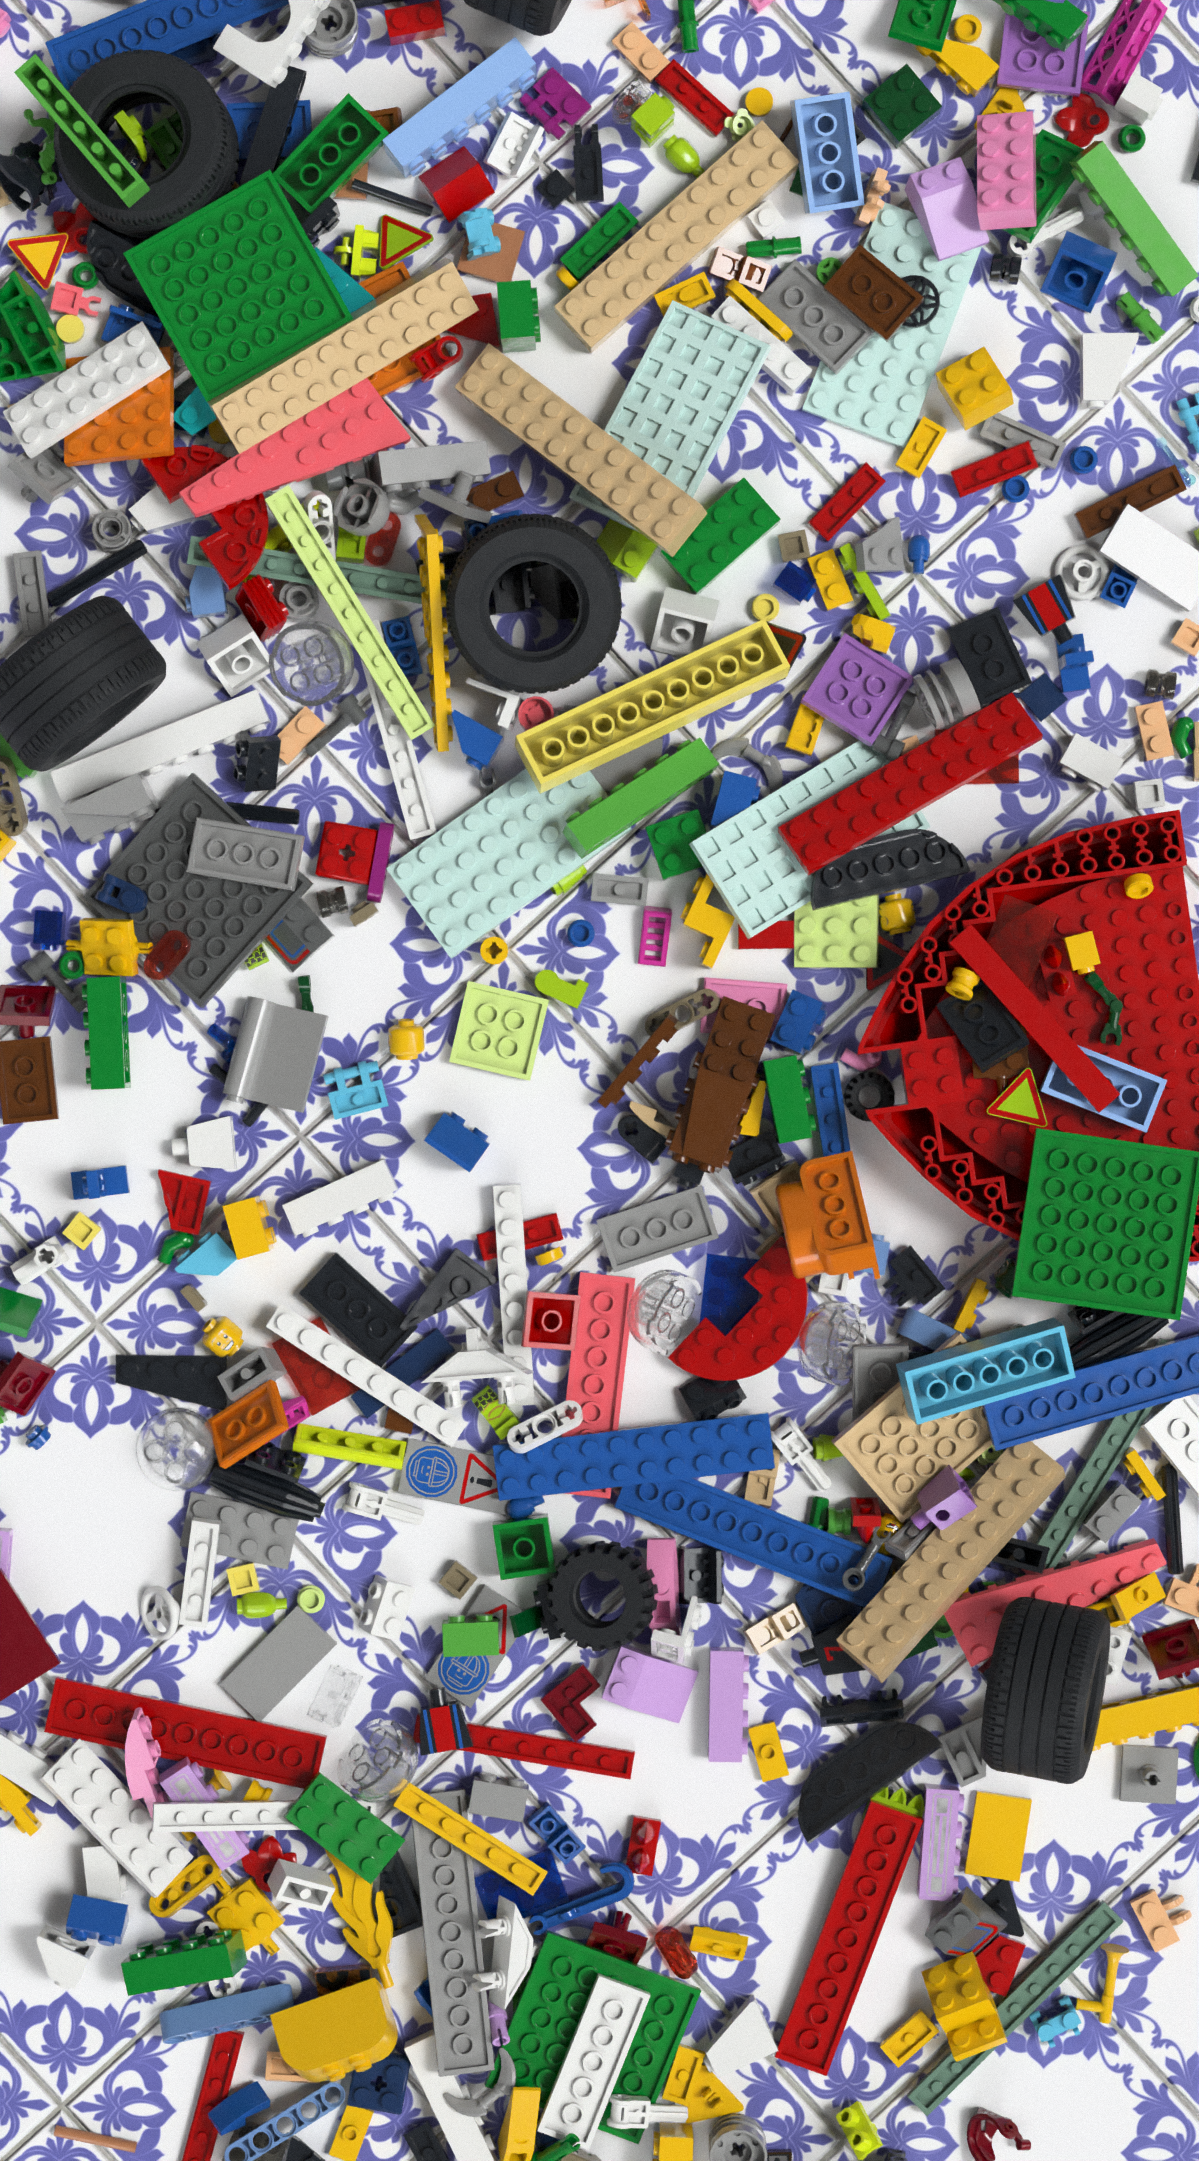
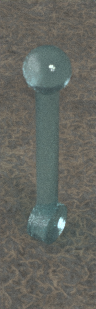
(1189, 479)

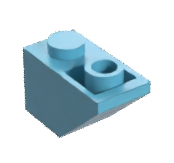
(210, 1258)

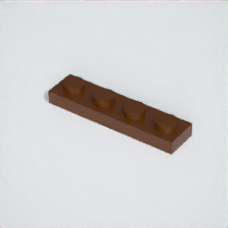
(1139, 496)
(632, 1071)

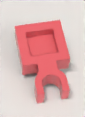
(69, 299)

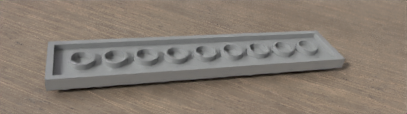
(452, 1948)

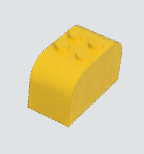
(337, 2032)

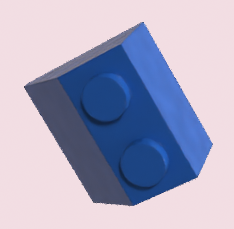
(1078, 271)
(476, 741)
(734, 796)
(458, 1141)
(97, 1920)

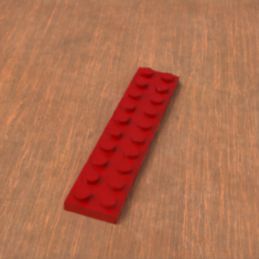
(909, 783)
(184, 1730)
(848, 1937)

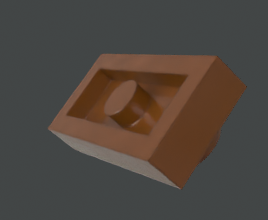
(496, 492)

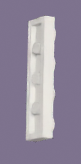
(199, 1572)

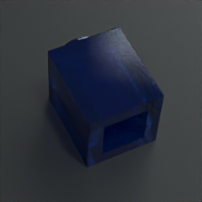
(795, 583)
(49, 929)

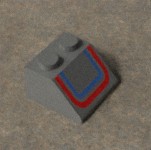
(299, 935)
(964, 1925)

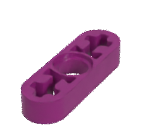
(380, 862)

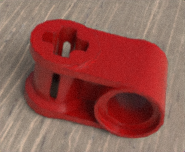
(435, 358)

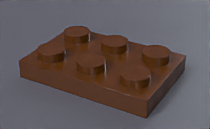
(873, 293)
(27, 1081)

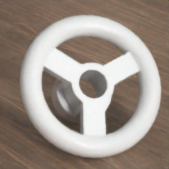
(1100, 561)
(165, 1610)

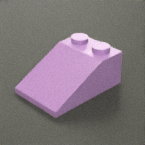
(946, 208)
(649, 1683)

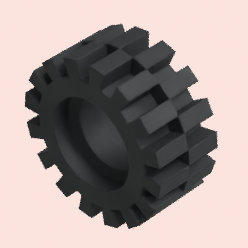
(858, 1083)

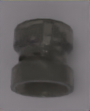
(1166, 684)
(338, 899)

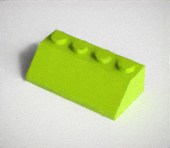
(626, 549)

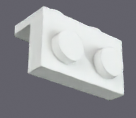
(514, 146)
(386, 1608)

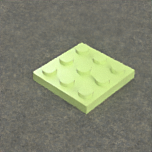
(837, 935)
(499, 1030)

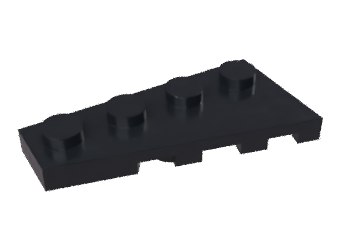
(176, 1376)

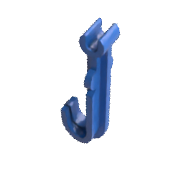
(588, 1902)

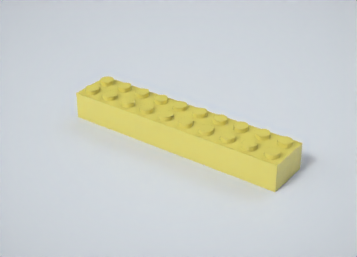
(652, 706)

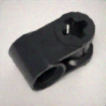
(645, 1140)

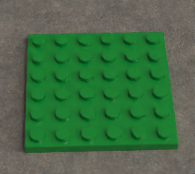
(238, 285)
(1107, 1224)
(553, 2006)

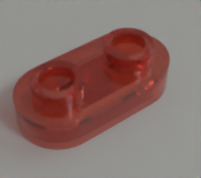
(385, 539)
(165, 953)
(676, 1952)

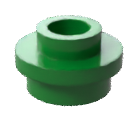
(1134, 130)
(77, 272)
(64, 961)

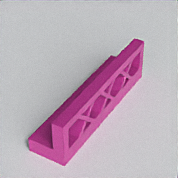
(1127, 46)

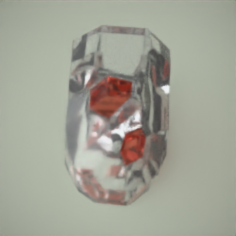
(629, 101)

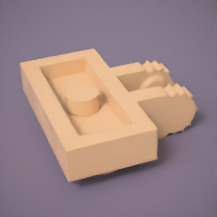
(876, 186)
(1184, 1594)
(1155, 1920)

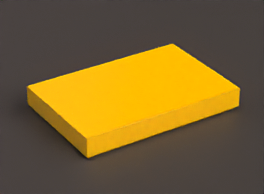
(997, 1836)

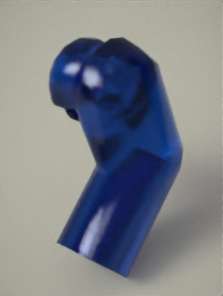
(223, 1039)

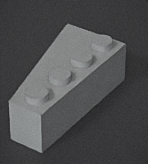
(429, 466)

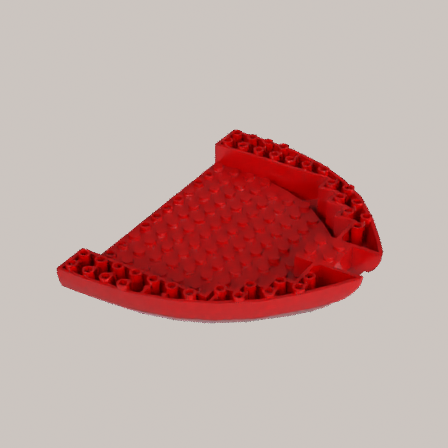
(1143, 961)

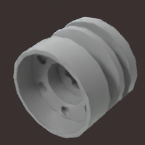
(341, 36)
(946, 693)
(743, 2131)

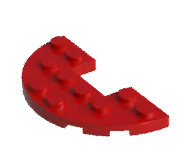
(243, 524)
(760, 1335)

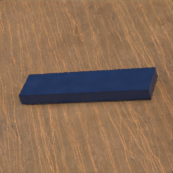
(409, 1368)

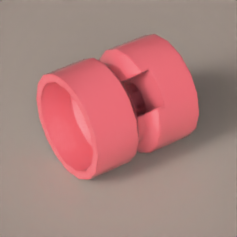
(534, 712)

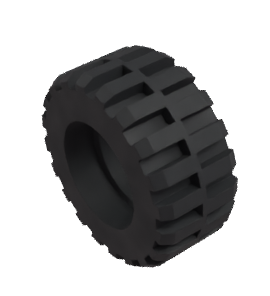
(573, 1616)

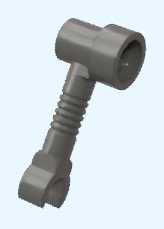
(350, 712)
(888, 744)
(42, 967)
(861, 1567)

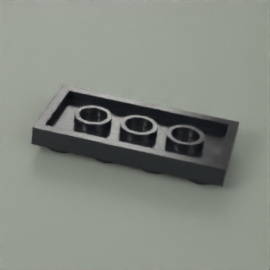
(357, 1309)

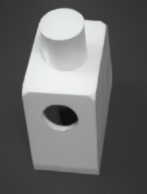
(209, 1144)

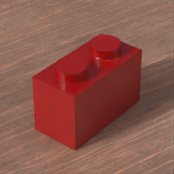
(414, 22)

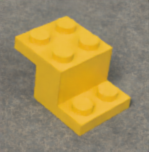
(707, 921)
(964, 2006)

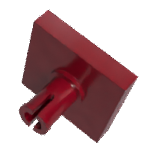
(26, 1007)
(22, 1382)
(1174, 1649)
(617, 1939)

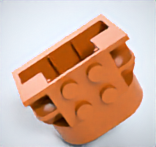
(826, 1219)

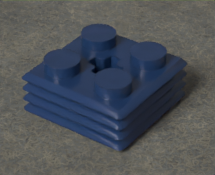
(389, 2096)

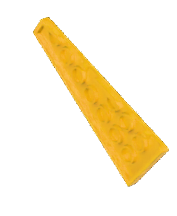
(433, 600)

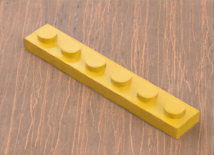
(470, 1838)

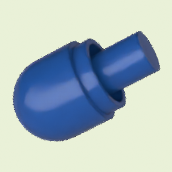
(918, 552)
(523, 1507)

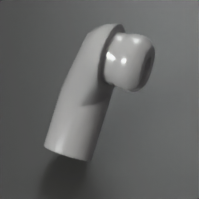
(404, 505)

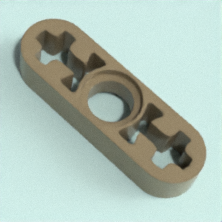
(19, 813)
(697, 997)

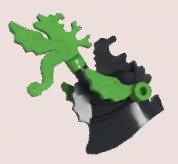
(31, 168)

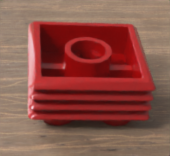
(261, 607)
(332, 863)

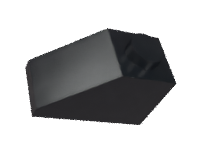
(1021, 1558)

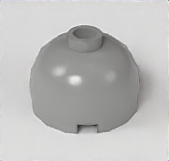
(362, 508)

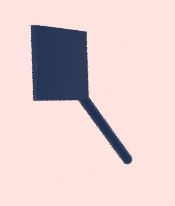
(1042, 697)

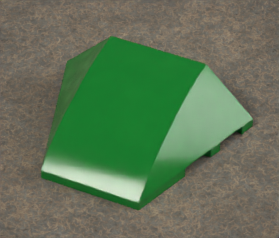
(27, 334)

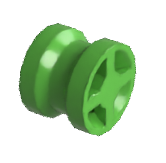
(829, 267)
(839, 1520)

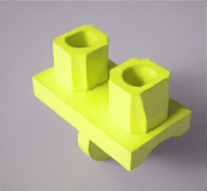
(362, 239)
(859, 2130)

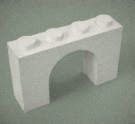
(271, 59)

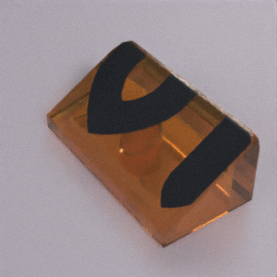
(339, 1977)

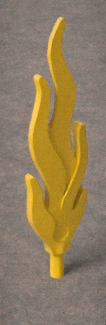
(355, 1907)

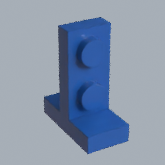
(1074, 664)
(100, 1182)

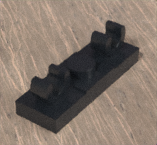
(861, 1710)

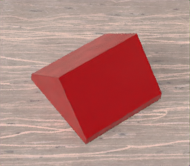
(457, 184)
(550, 1320)

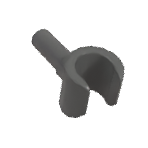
(487, 783)

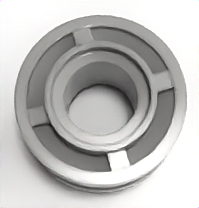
(111, 518)
(299, 613)

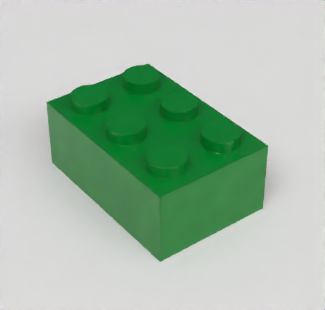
(516, 309)
(788, 1098)

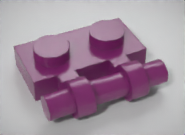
(561, 98)

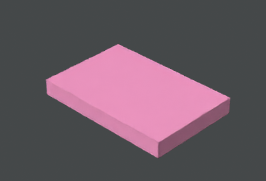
(761, 995)

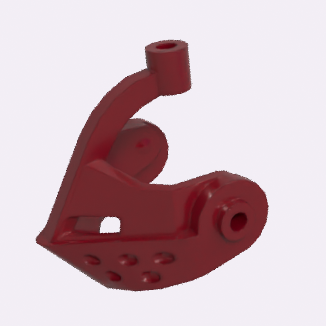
(981, 2141)

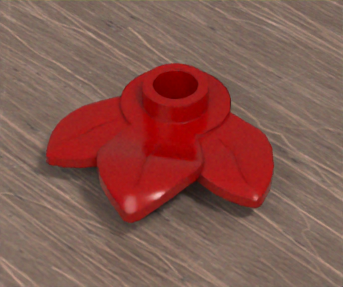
(1077, 120)
(75, 226)
(264, 1860)

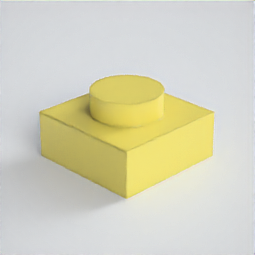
(82, 1230)
(243, 1579)

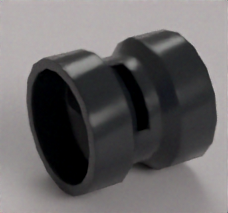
(1011, 271)

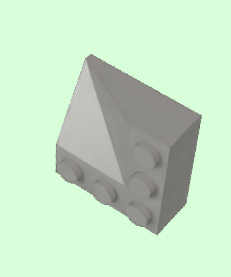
(111, 808)

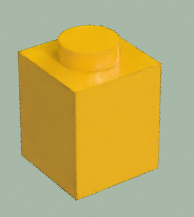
(1082, 952)

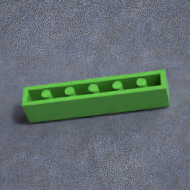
(82, 130)
(1133, 219)
(640, 797)

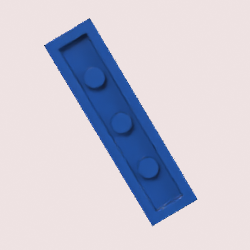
(830, 1109)

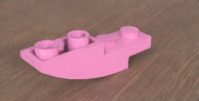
(664, 1564)
(141, 1761)

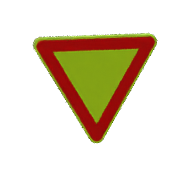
(399, 240)
(1020, 1101)

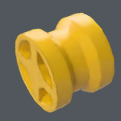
(495, 954)
(962, 983)
(257, 1792)

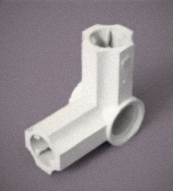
(44, 1258)

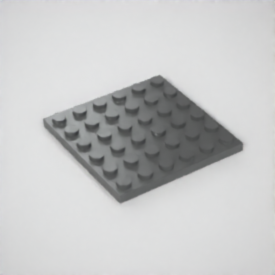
(217, 914)

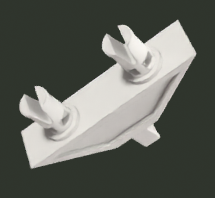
(477, 1362)
(511, 1953)

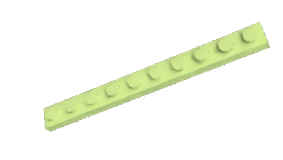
(349, 612)

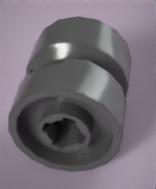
(345, 475)

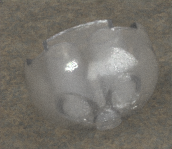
(299, 663)
(653, 1303)
(818, 1338)
(190, 1434)
(380, 1774)

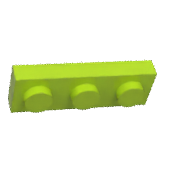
(864, 584)

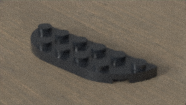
(112, 267)
(886, 866)
(861, 1773)

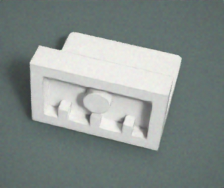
(507, 712)
(669, 1645)

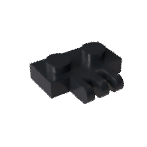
(912, 1278)

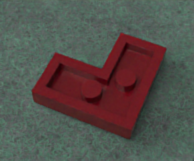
(566, 1699)

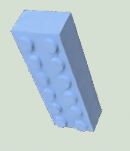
(460, 108)

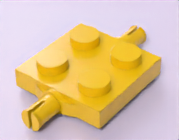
(109, 946)
(247, 1910)

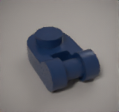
(130, 898)

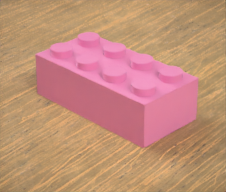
(1006, 170)

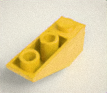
(964, 63)
(519, 2125)

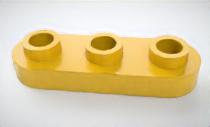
(758, 310)
(175, 1893)

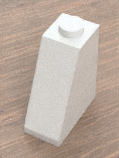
(1102, 365)
(156, 513)
(740, 2040)

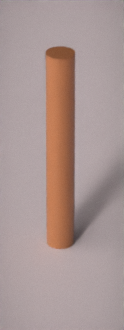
(96, 2139)

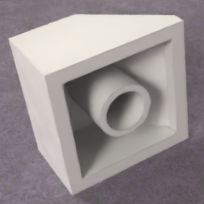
(683, 622)
(235, 655)
(63, 1956)

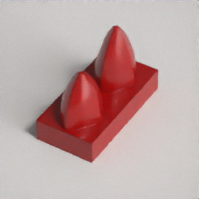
(1057, 972)
(865, 1515)
(643, 1845)

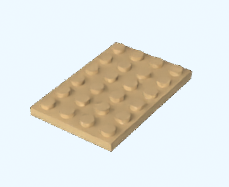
(904, 1457)

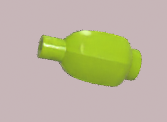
(683, 156)
(259, 1604)

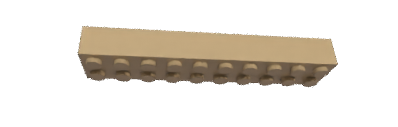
(676, 236)
(345, 356)
(581, 450)
(950, 1560)

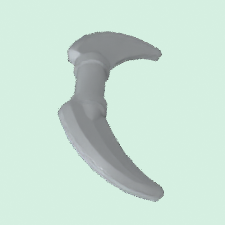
(741, 746)
(504, 2086)

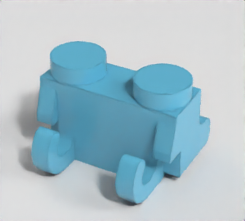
(479, 233)
(1049, 2028)

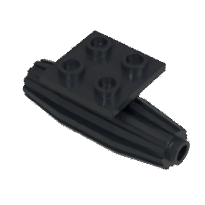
(1109, 1333)
(270, 1483)

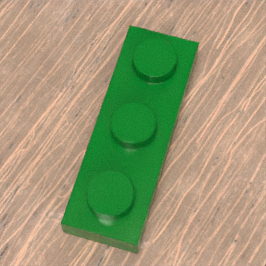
(599, 241)

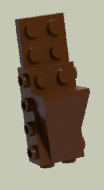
(720, 1087)

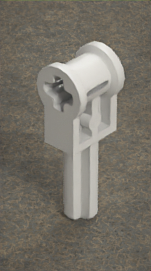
(1049, 230)
(797, 1449)
(374, 1504)
(637, 2112)

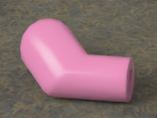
(863, 1061)

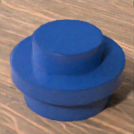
(1083, 460)
(1015, 489)
(581, 933)
(37, 1436)

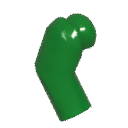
(1179, 735)
(174, 1242)

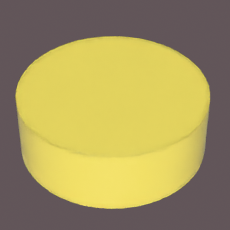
(70, 329)
(765, 607)

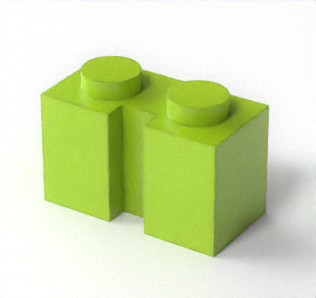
(653, 119)

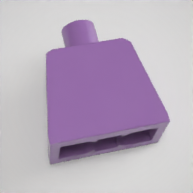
(944, 1500)

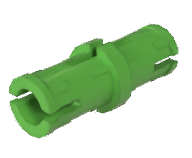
(1140, 317)

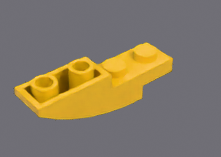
(14, 1799)

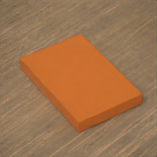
(248, 1424)

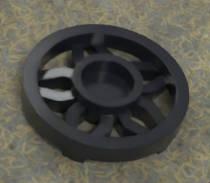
(925, 281)

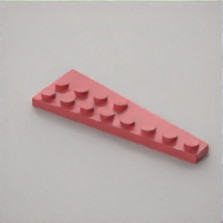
(326, 437)
(978, 1615)

